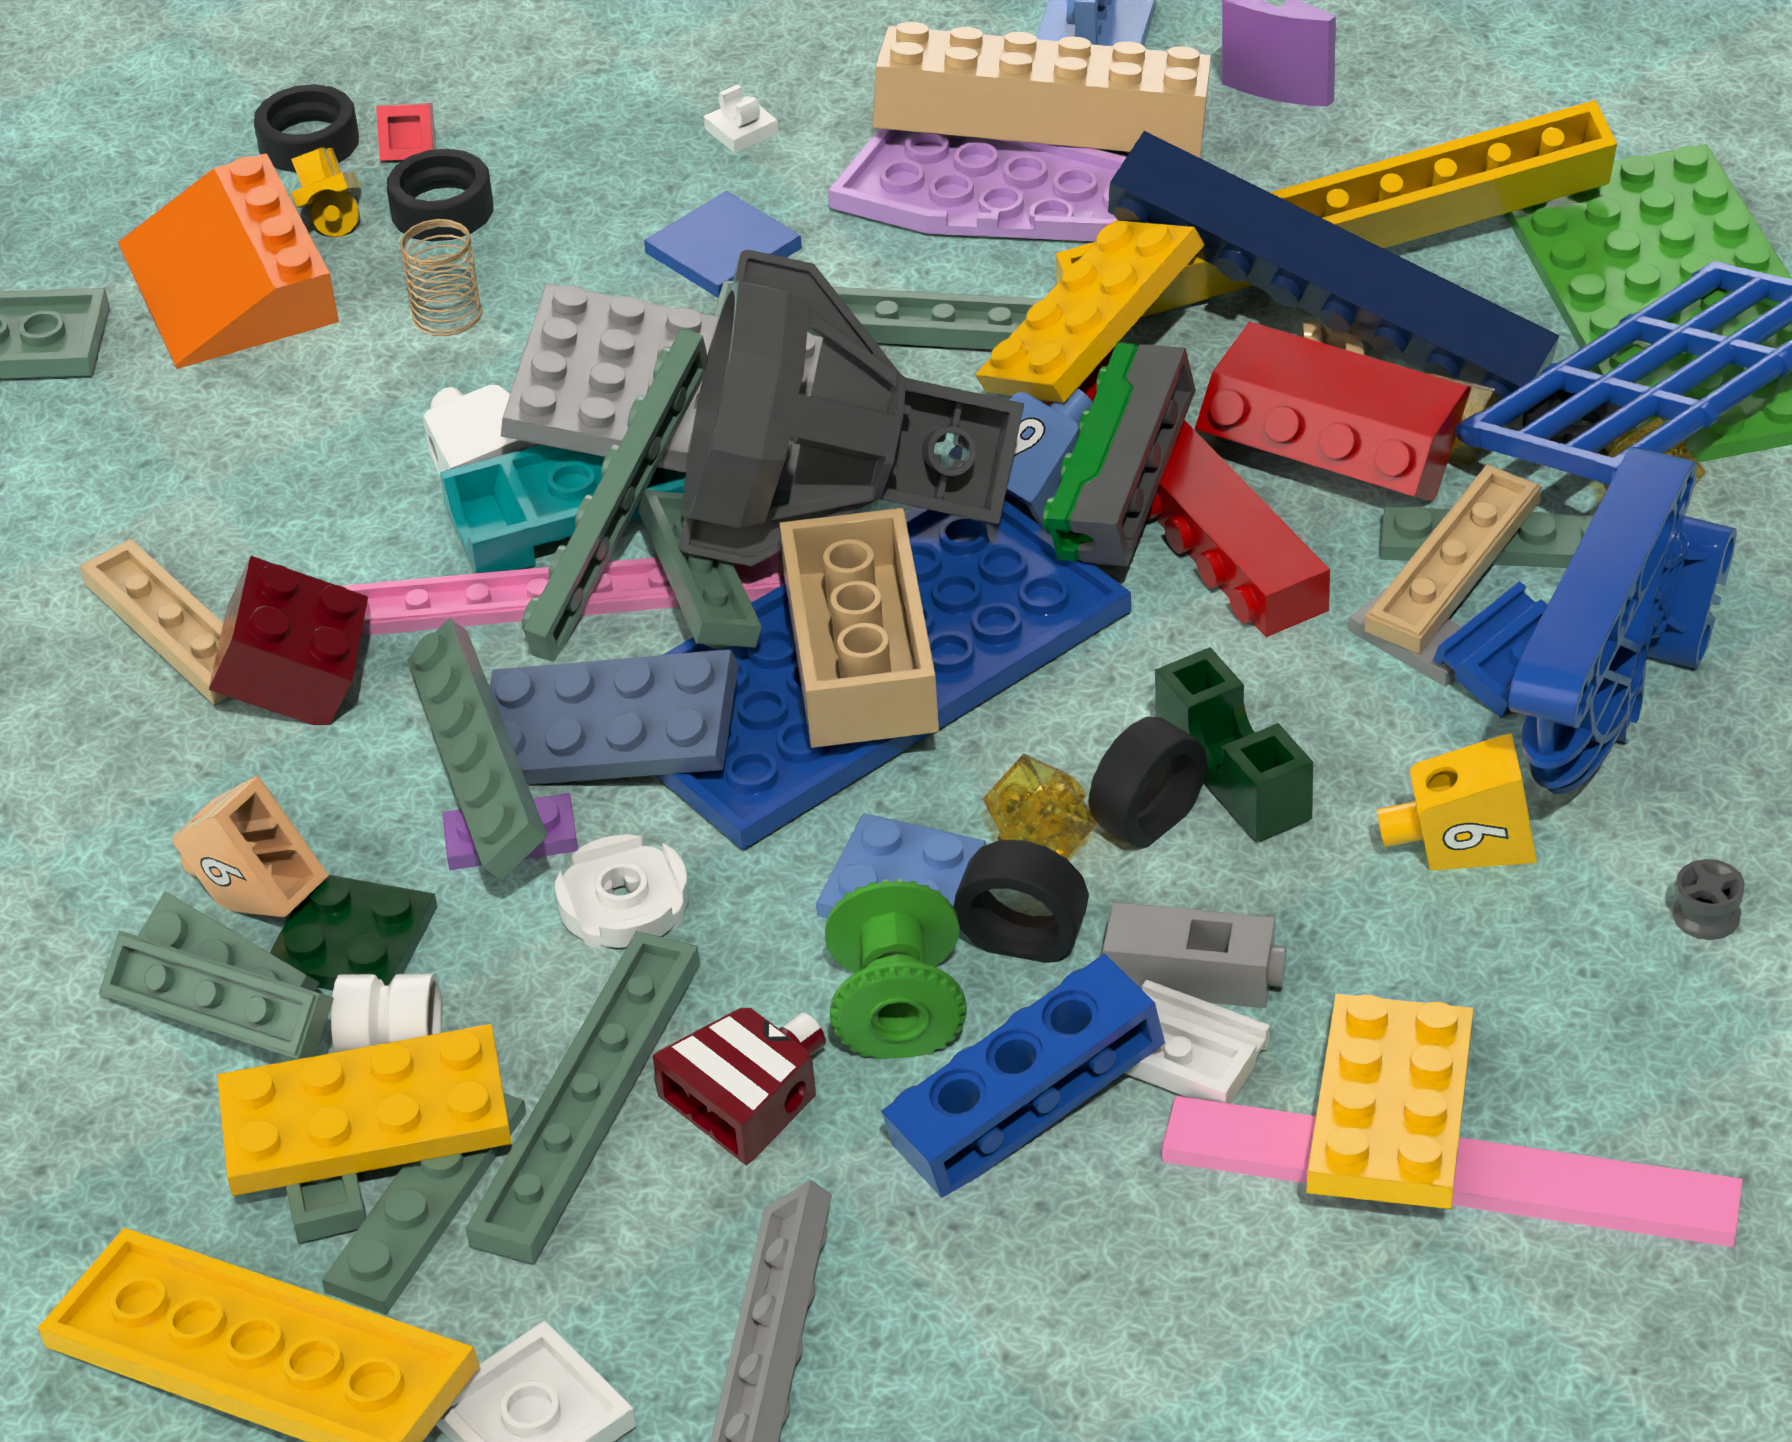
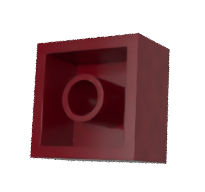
(289, 642)

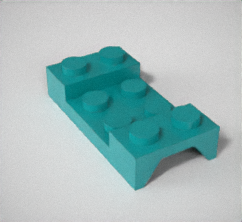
(526, 501)

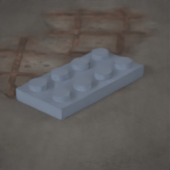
(618, 715)

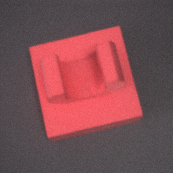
(405, 130)

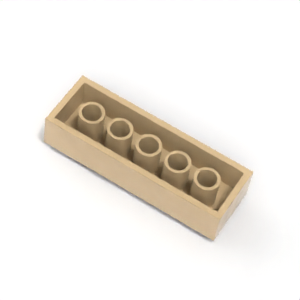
(1039, 88)

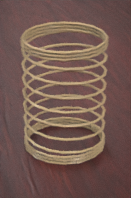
(445, 262)

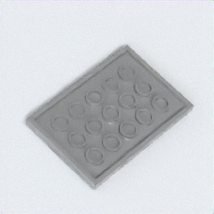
(593, 360)

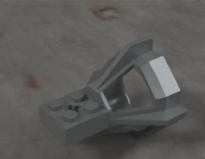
(858, 433)

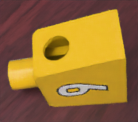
(1465, 809)

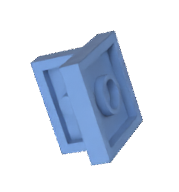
(1098, 20)

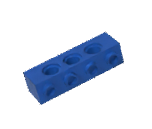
(1024, 1076)

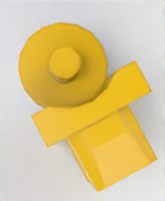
(325, 188)

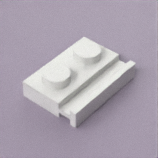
(1205, 1047)

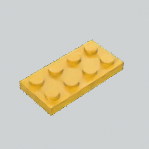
(1089, 310)
(1391, 1101)
(362, 1109)

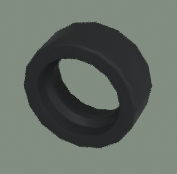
(302, 105)
(434, 171)
(1147, 781)
(1030, 870)

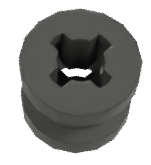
(1721, 892)

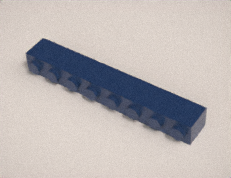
(1330, 271)

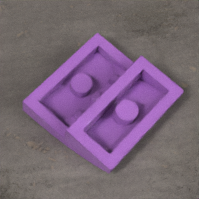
(1279, 51)

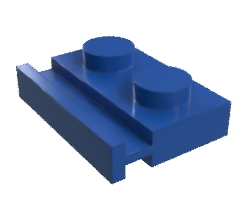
(1491, 645)

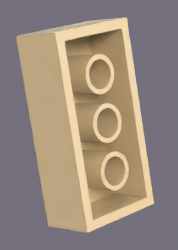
(859, 628)

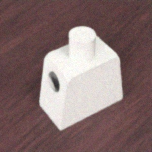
(468, 427)

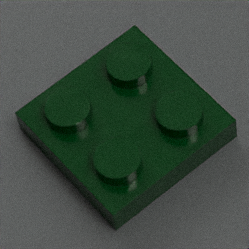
(354, 930)

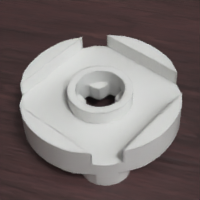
(609, 920)

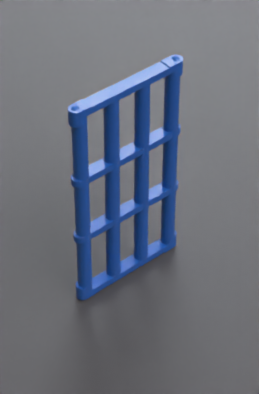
(1639, 401)

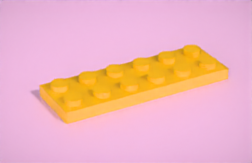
(256, 1345)

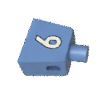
(1040, 448)

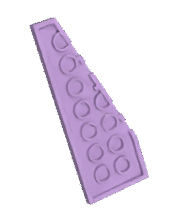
(978, 186)

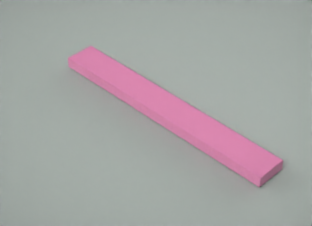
(505, 594)
(1486, 1175)

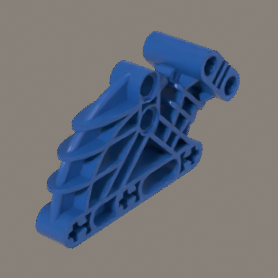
(1628, 594)

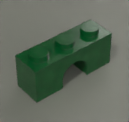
(1255, 774)

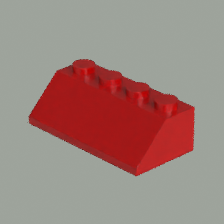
(1335, 410)

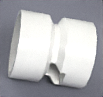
(375, 1014)

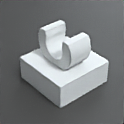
(740, 120)

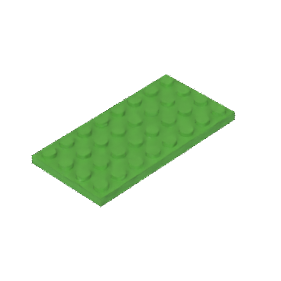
(1637, 240)

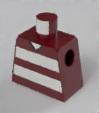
(741, 1078)

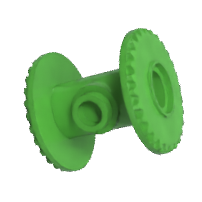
(896, 997)

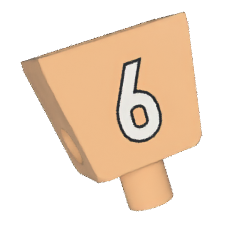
(249, 853)

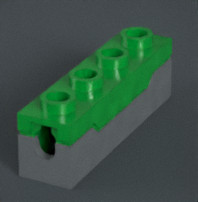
(1120, 454)

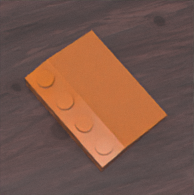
(229, 265)

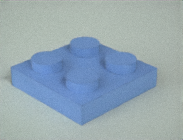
(894, 851)

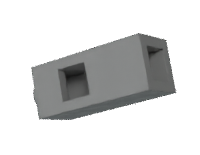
(1197, 952)

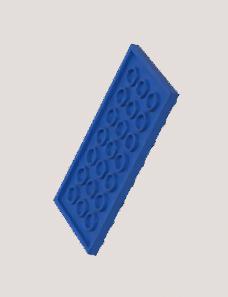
(991, 614)

